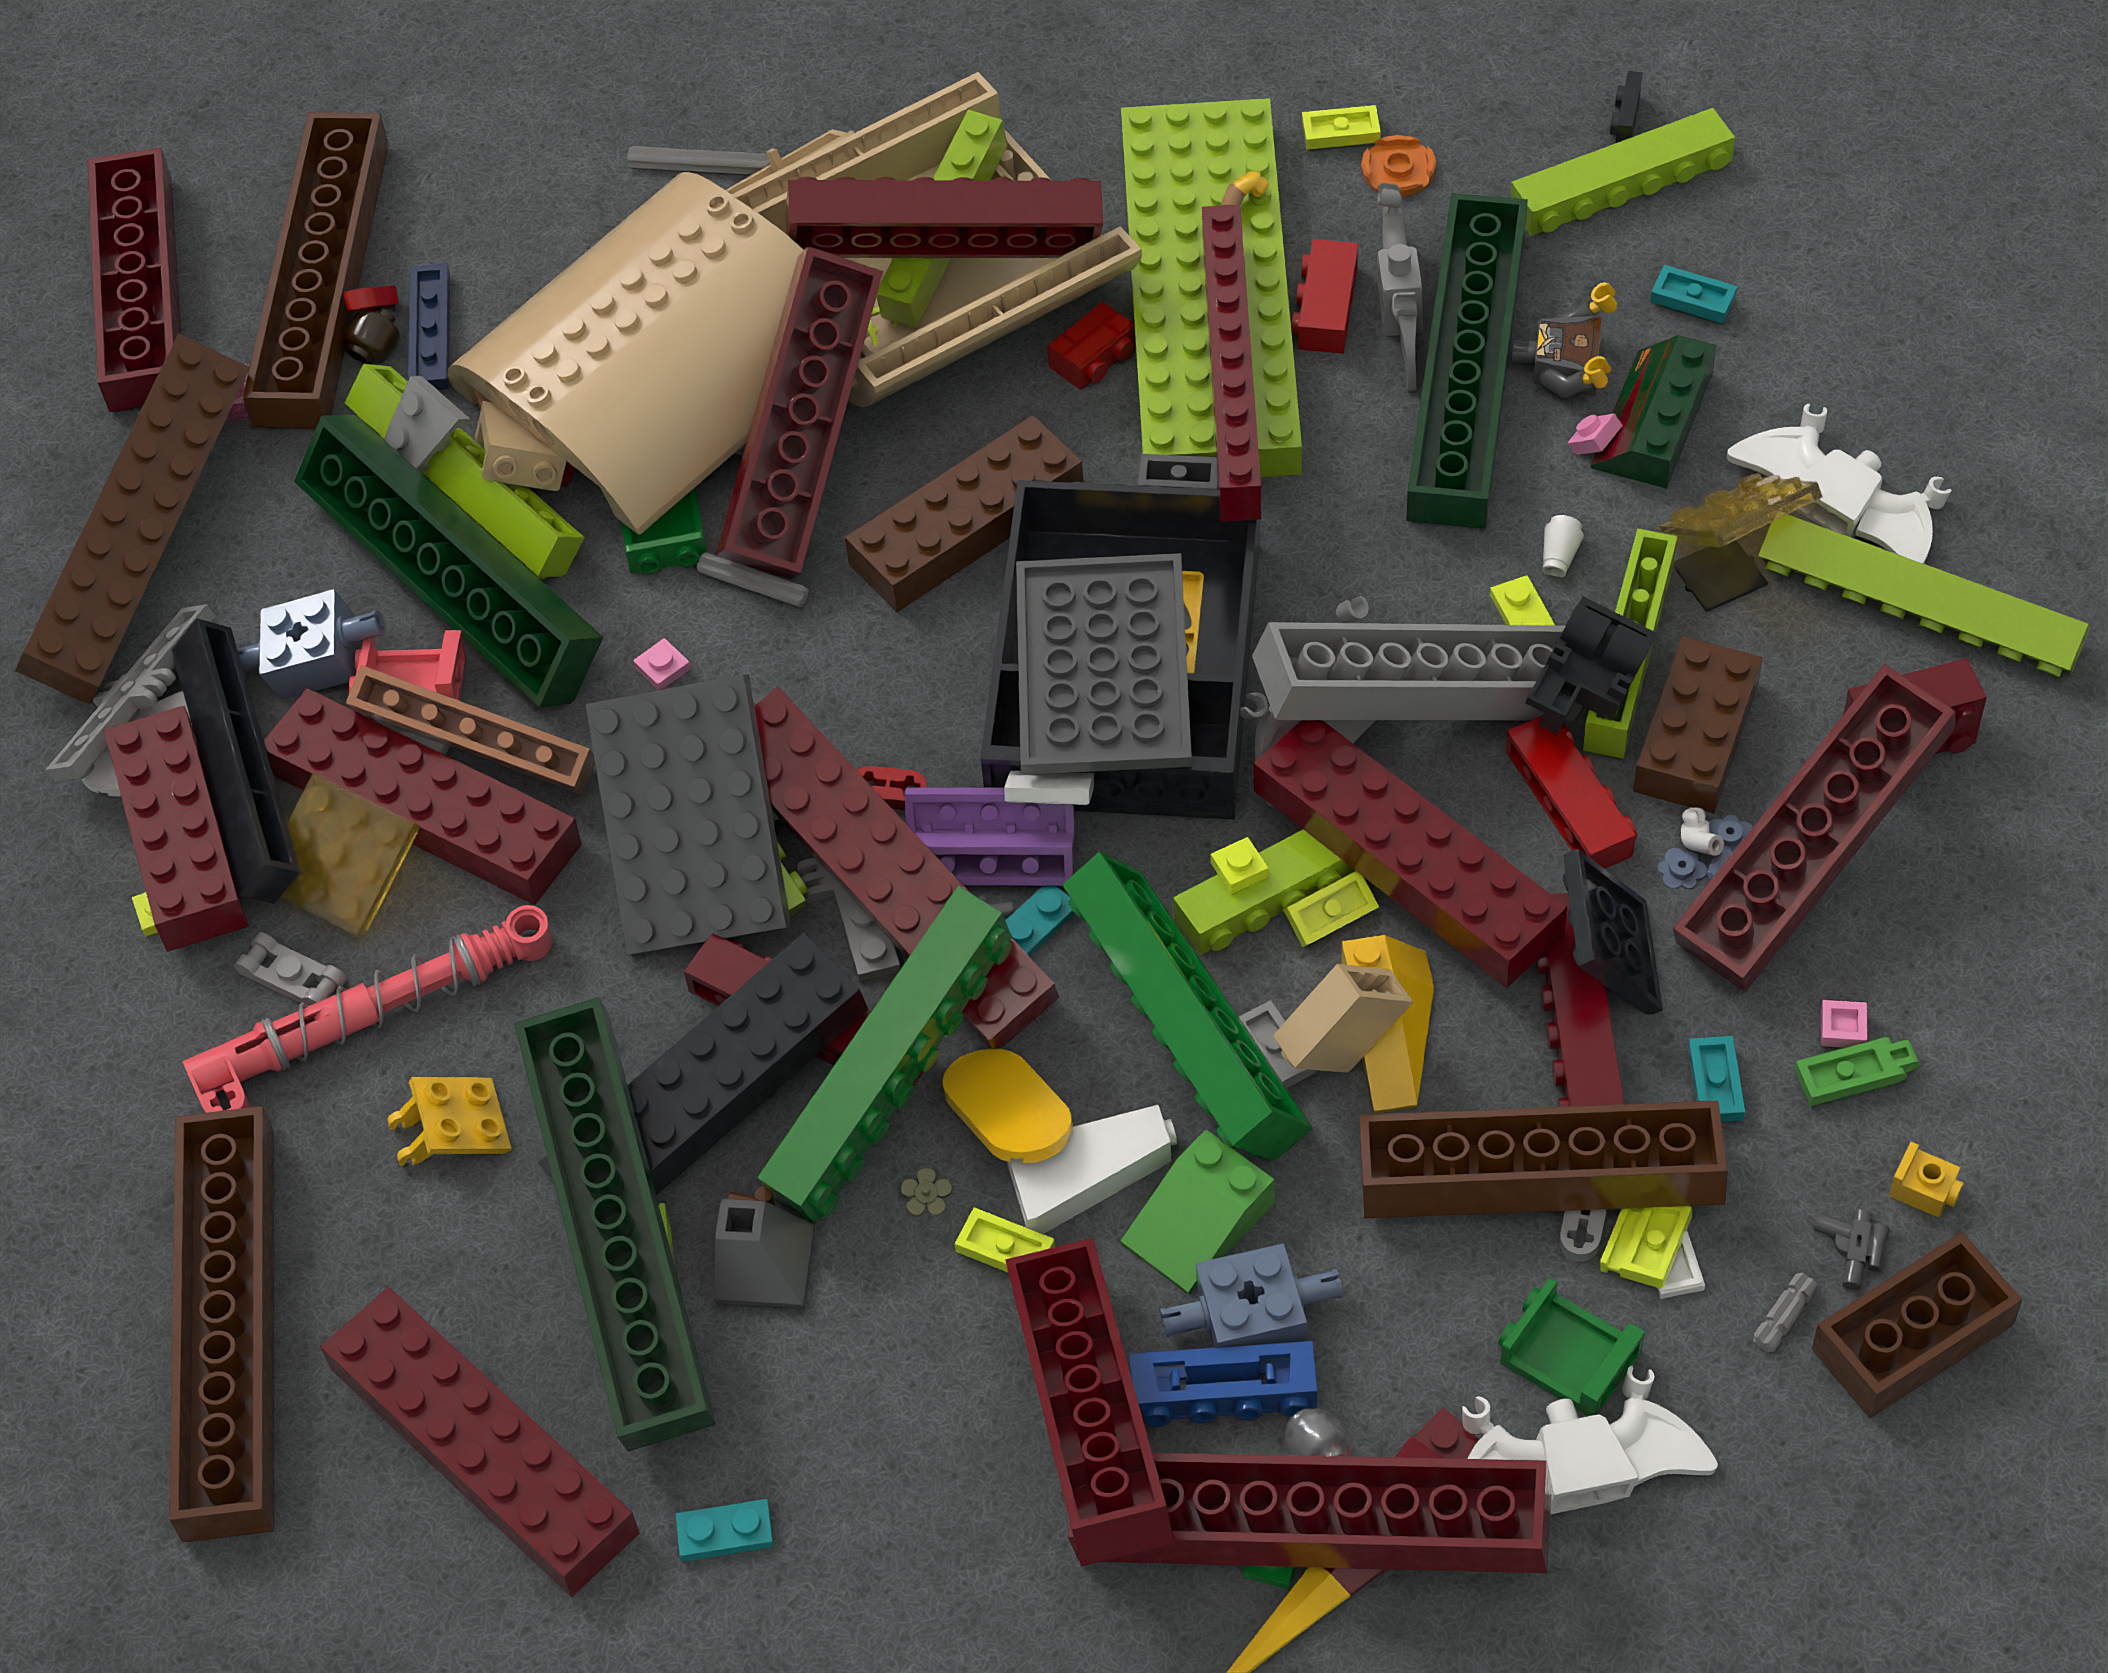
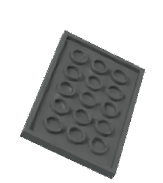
(1102, 664)
(688, 814)

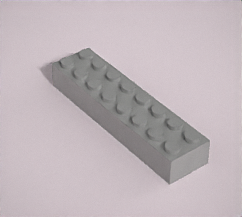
(1403, 670)

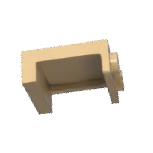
(515, 453)

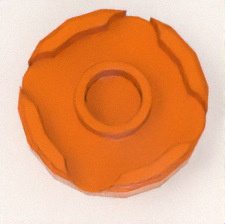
(1410, 177)

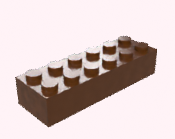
(956, 514)

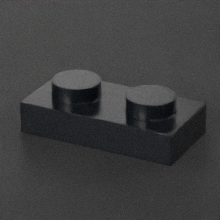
(1628, 101)

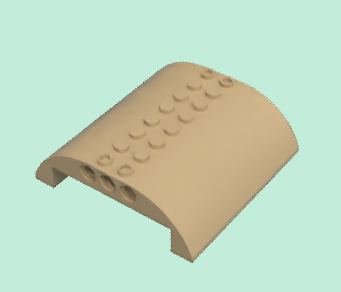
(976, 296)
(646, 347)

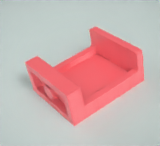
(432, 669)

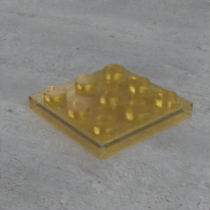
(1740, 511)
(345, 854)

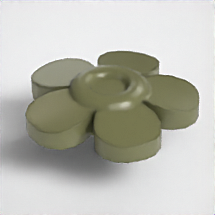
(926, 1193)

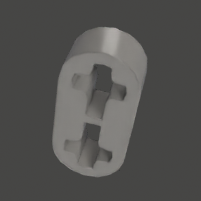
(1594, 1230)

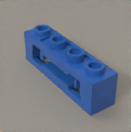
(1224, 1382)

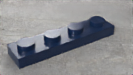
(429, 323)

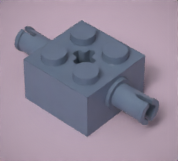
(309, 643)
(1254, 1277)

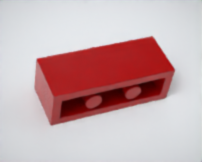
(1326, 296)

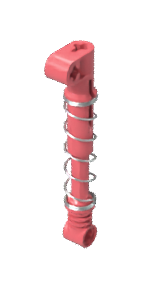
(290, 1037)

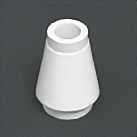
(1561, 543)

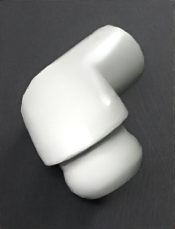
(1696, 833)

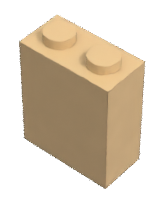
(1342, 1018)

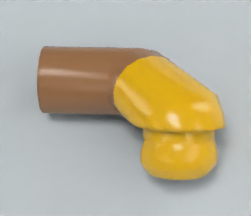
(1250, 182)

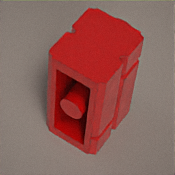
(1091, 346)

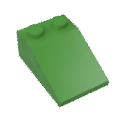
(1199, 1210)

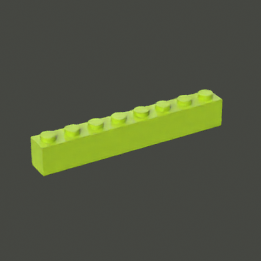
(504, 510)
(1924, 592)

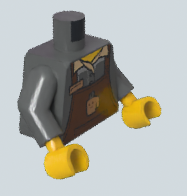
(1569, 348)

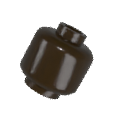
(371, 335)

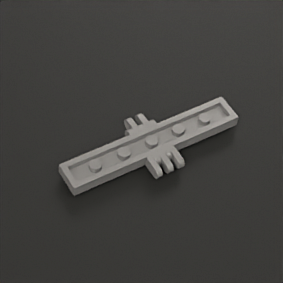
(125, 697)
(870, 947)

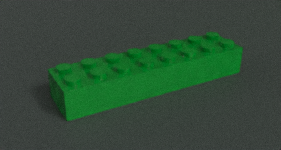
(1186, 1008)
(887, 1056)

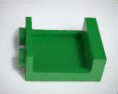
(669, 541)
(1568, 1349)

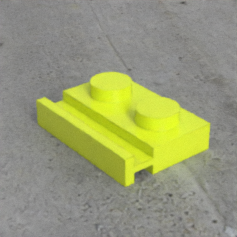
(1646, 1243)

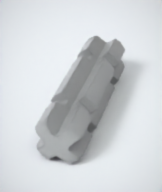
(1784, 1312)

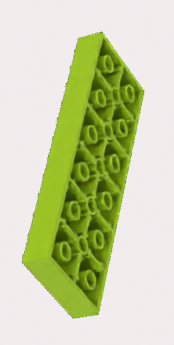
(1173, 167)

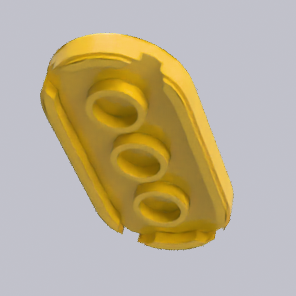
(1007, 1105)

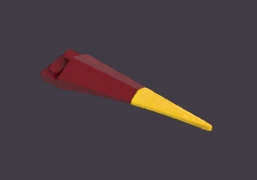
(1326, 1588)

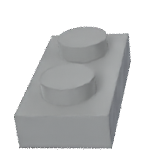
(1262, 1024)

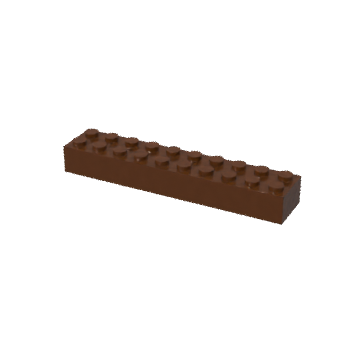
(315, 261)
(132, 520)
(223, 1326)

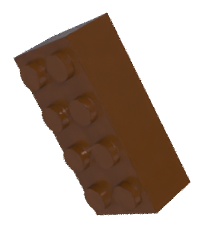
(1697, 724)
(1916, 1324)

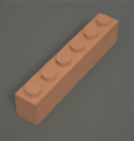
(471, 730)

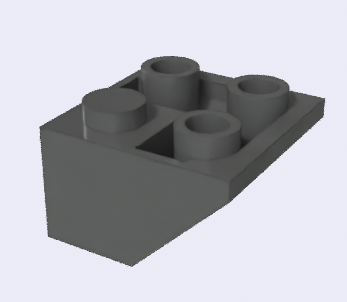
(761, 1255)

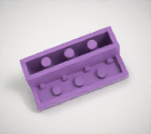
(994, 839)

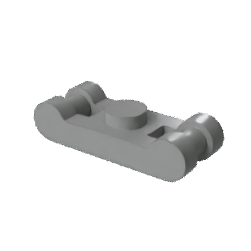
(290, 971)

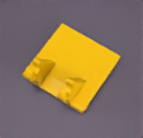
(456, 1118)

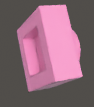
(1594, 433)
(662, 664)
(1843, 1023)

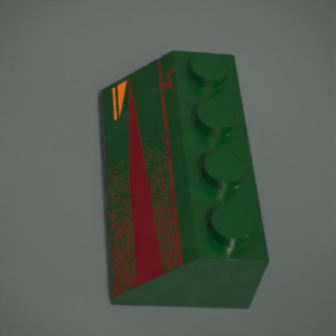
(1658, 410)

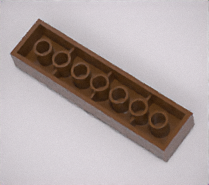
(1542, 1159)

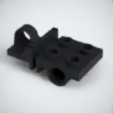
(1590, 664)

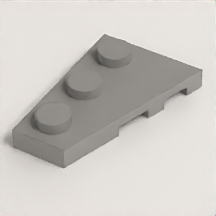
(423, 423)

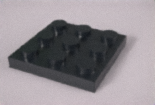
(1611, 932)

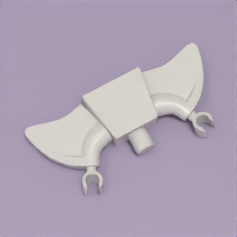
(1849, 487)
(1596, 1459)

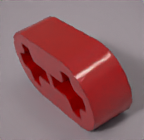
(371, 298)
(892, 782)

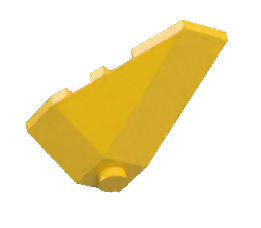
(1397, 1058)

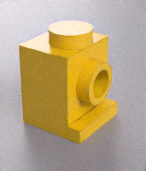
(1926, 1181)

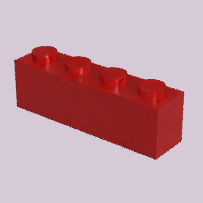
(1571, 793)

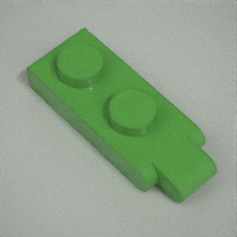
(1855, 1069)

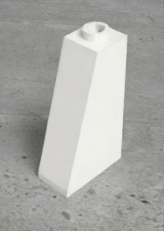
(1092, 1166)

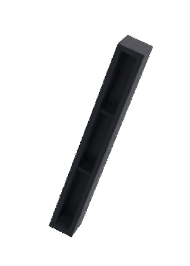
(235, 762)

